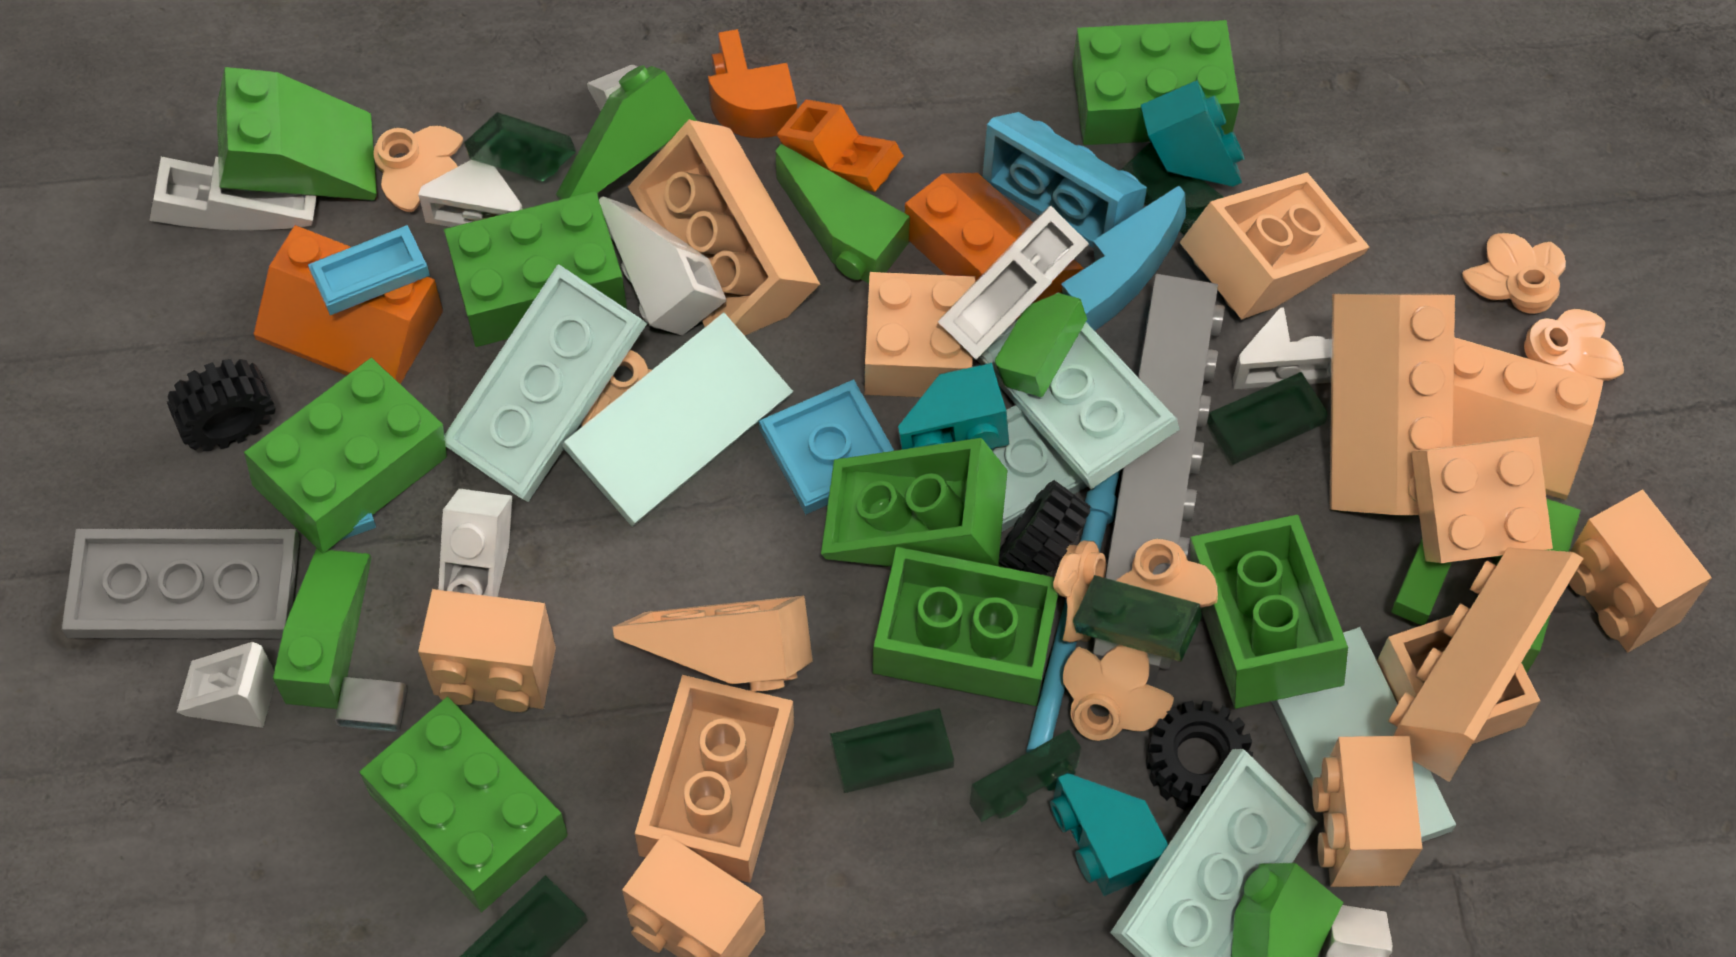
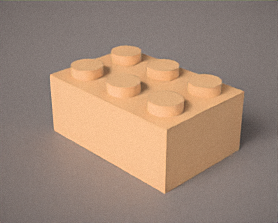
(717, 773)

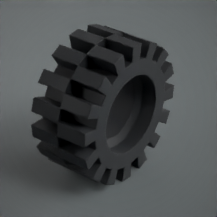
(220, 405)
(1044, 530)
(1184, 725)

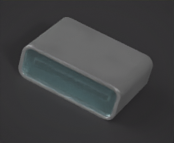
(371, 704)

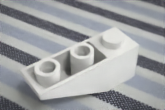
(667, 274)

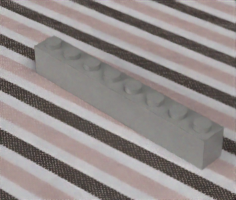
(1154, 486)

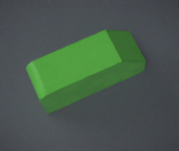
(1040, 343)
(1420, 588)

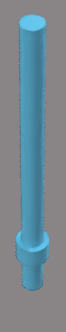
(1103, 510)

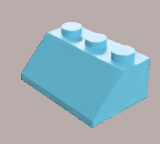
(1045, 170)

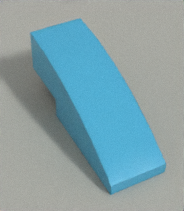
(1127, 258)

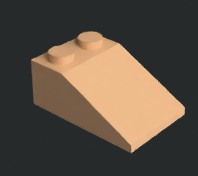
(1271, 243)
(730, 641)

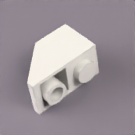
(474, 542)

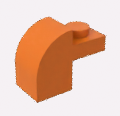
(749, 100)
(829, 139)

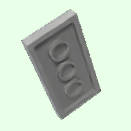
(181, 583)

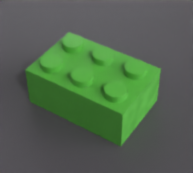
(1137, 63)
(511, 256)
(346, 454)
(1271, 612)
(965, 626)
(464, 803)

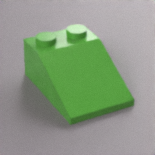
(291, 138)
(918, 499)

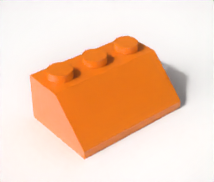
(968, 225)
(297, 321)

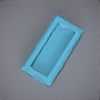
(368, 270)

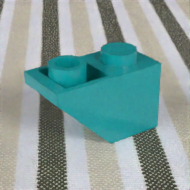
(1190, 135)
(958, 408)
(1112, 829)

